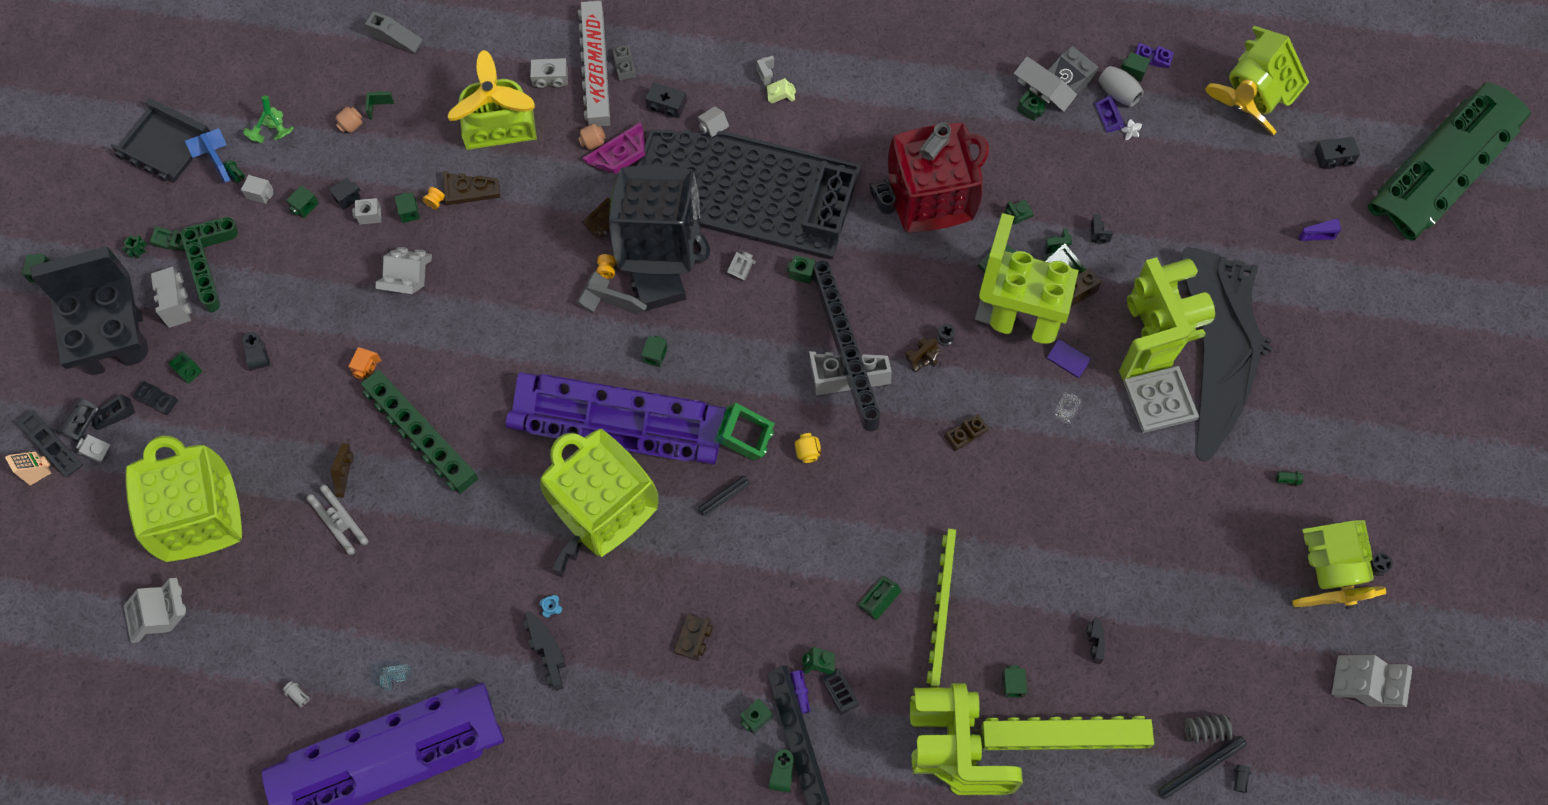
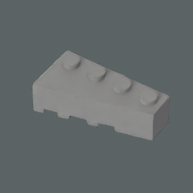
(830, 377)

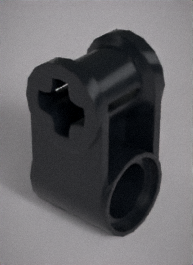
(883, 193)
(255, 351)

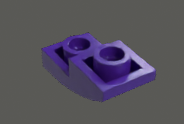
(1158, 57)

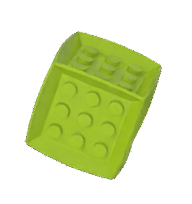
(598, 490)
(182, 502)

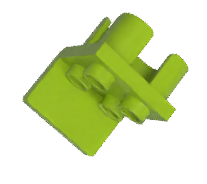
(1026, 285)
(1166, 317)

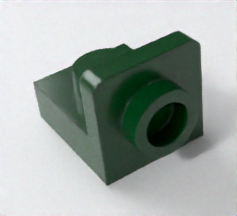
(1020, 211)
(1053, 242)
(185, 367)

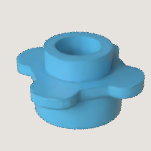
(550, 601)

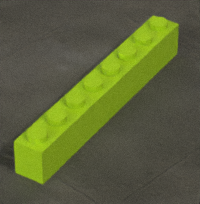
(1067, 734)

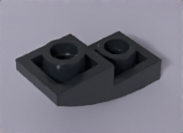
(1096, 636)

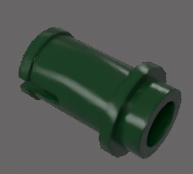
(231, 168)
(1289, 478)

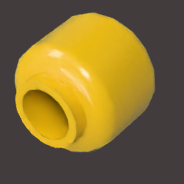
(808, 448)

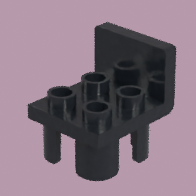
(92, 309)

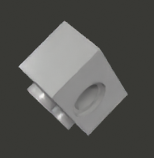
(555, 68)

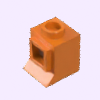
(363, 363)

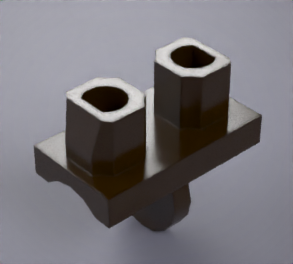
(925, 356)

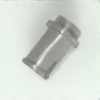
(296, 694)

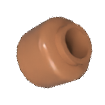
(348, 119)
(592, 136)

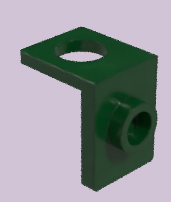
(377, 98)

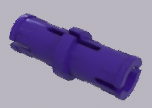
(801, 691)

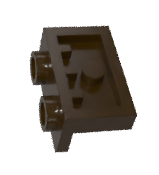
(693, 636)

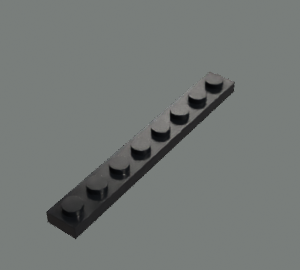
(798, 737)

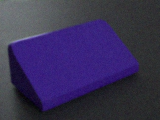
(1110, 114)
(1069, 358)

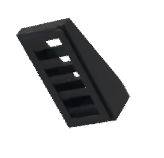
(124, 409)
(847, 706)

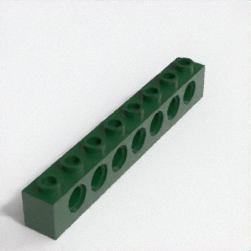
(379, 383)

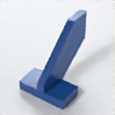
(207, 144)

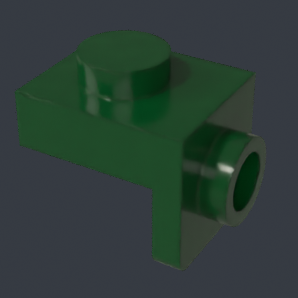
(818, 660)

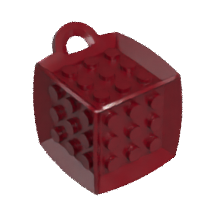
(936, 191)

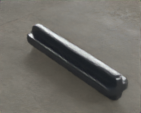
(724, 495)

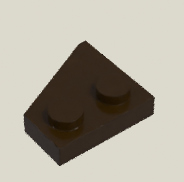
(341, 468)

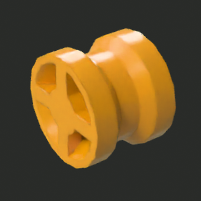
(433, 198)

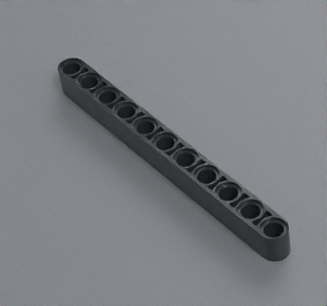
(846, 346)

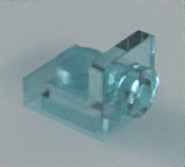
(397, 673)

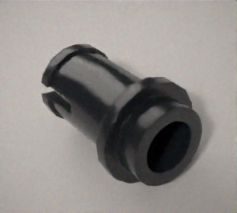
(1241, 778)

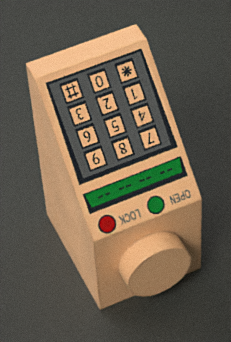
(29, 466)

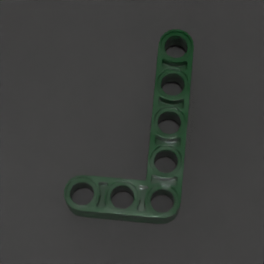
(200, 260)

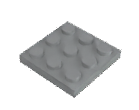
(1161, 399)

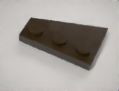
(468, 189)

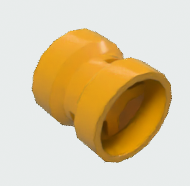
(606, 264)

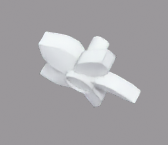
(1132, 129)

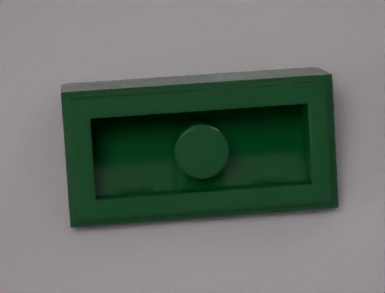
(880, 597)

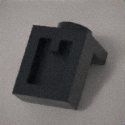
(1098, 233)

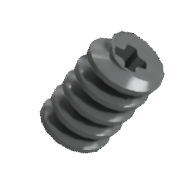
(1208, 727)

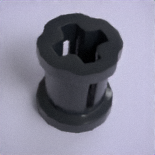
(946, 334)

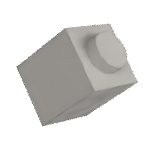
(713, 121)
(257, 189)

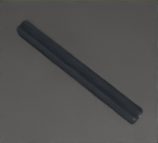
(1202, 767)

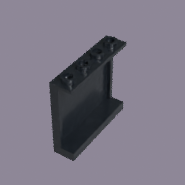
(159, 141)

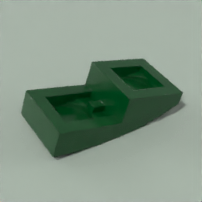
(167, 239)

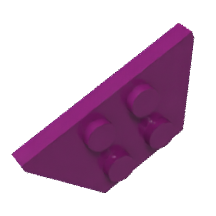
(619, 151)

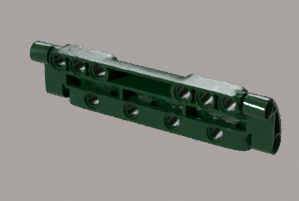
(1452, 160)

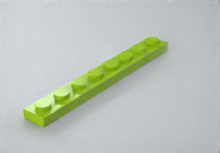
(940, 617)

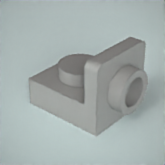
(764, 70)
(741, 265)

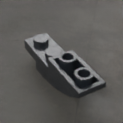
(545, 643)

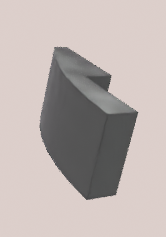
(624, 62)

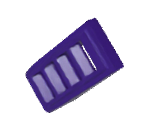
(1322, 231)

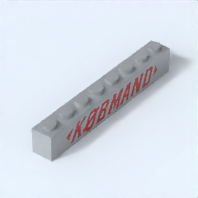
(595, 63)

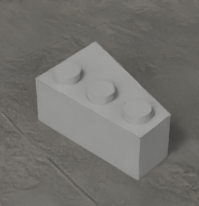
(1045, 83)
(171, 297)

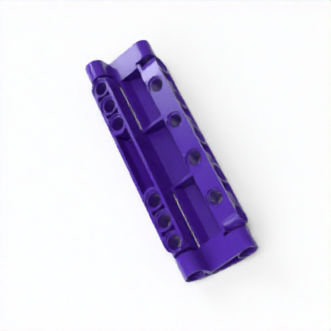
(617, 416)
(386, 752)

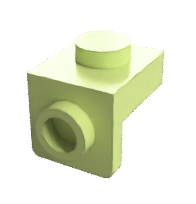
(781, 90)

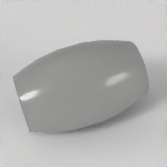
(1121, 86)

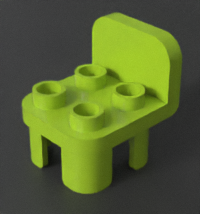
(956, 755)

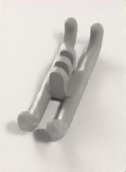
(337, 521)

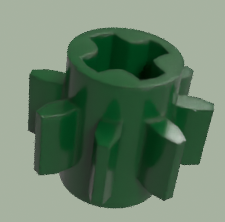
(134, 246)

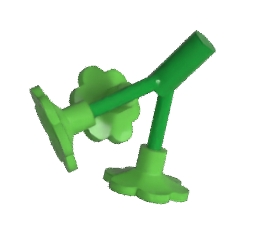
(271, 118)

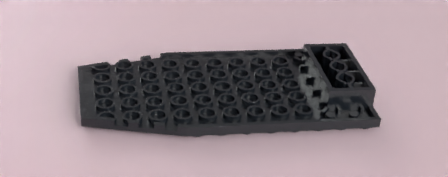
(761, 187)

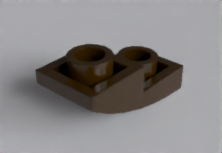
(966, 432)

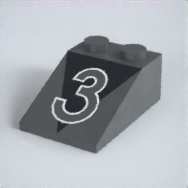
(1074, 69)

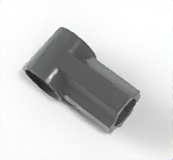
(936, 142)

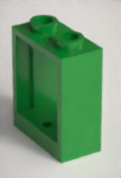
(727, 425)

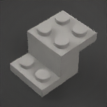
(404, 270)
(154, 610)
(1372, 680)

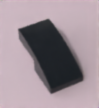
(155, 398)
(570, 551)

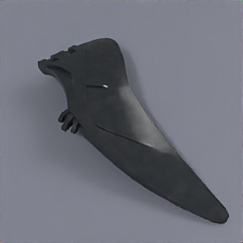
(1230, 345)

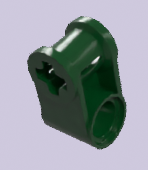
(781, 774)

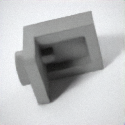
(92, 448)

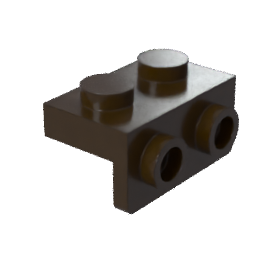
(598, 220)

